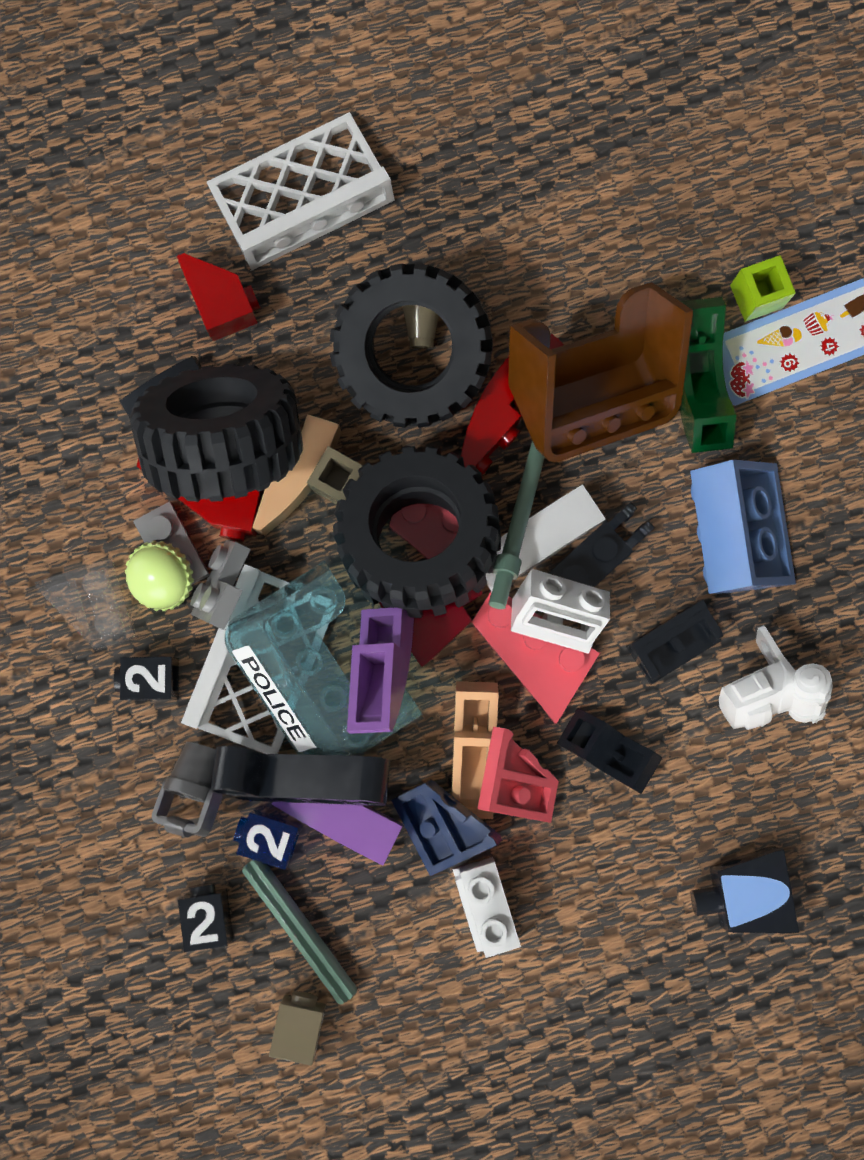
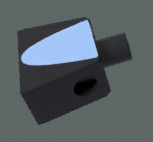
(750, 894)

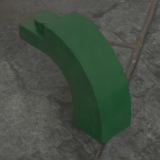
(705, 403)

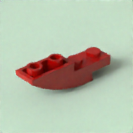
(494, 419)

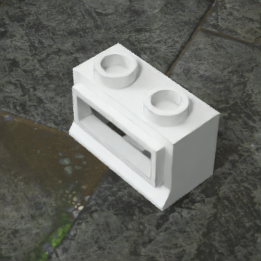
(559, 600)
(486, 907)

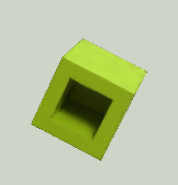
(762, 288)

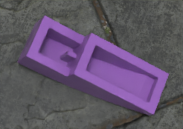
(379, 670)
(350, 825)

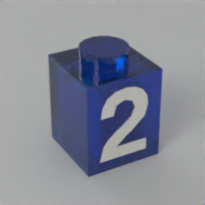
(267, 838)

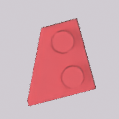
(425, 527)

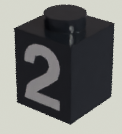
(147, 678)
(205, 918)

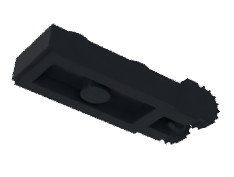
(601, 551)

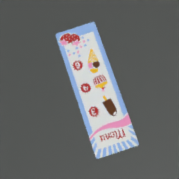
(794, 343)

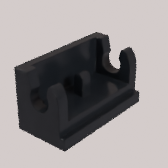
(675, 642)

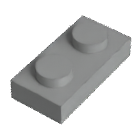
(166, 526)

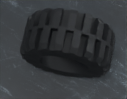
(355, 354)
(217, 432)
(408, 481)

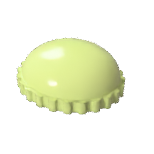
(159, 575)

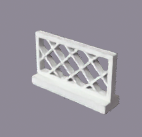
(314, 213)
(217, 667)

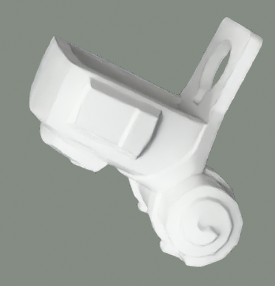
(775, 690)

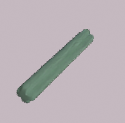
(300, 931)

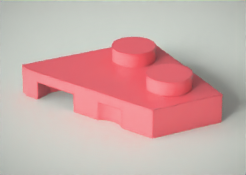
(516, 781)

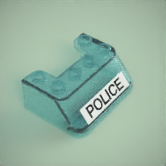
(295, 670)

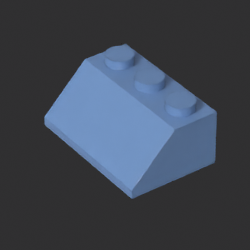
(742, 526)

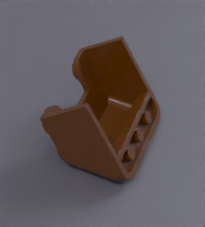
(605, 383)

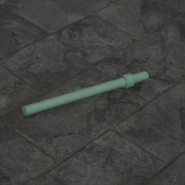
(508, 562)

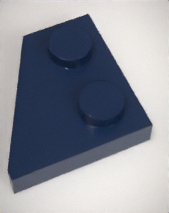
(442, 827)

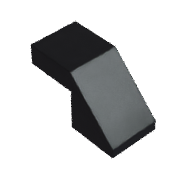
(609, 750)

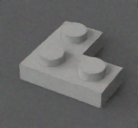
(218, 597)

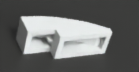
(555, 529)

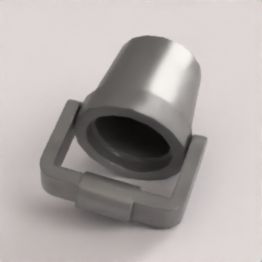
(191, 780)

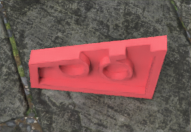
(544, 668)

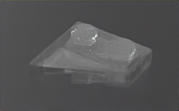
(92, 603)

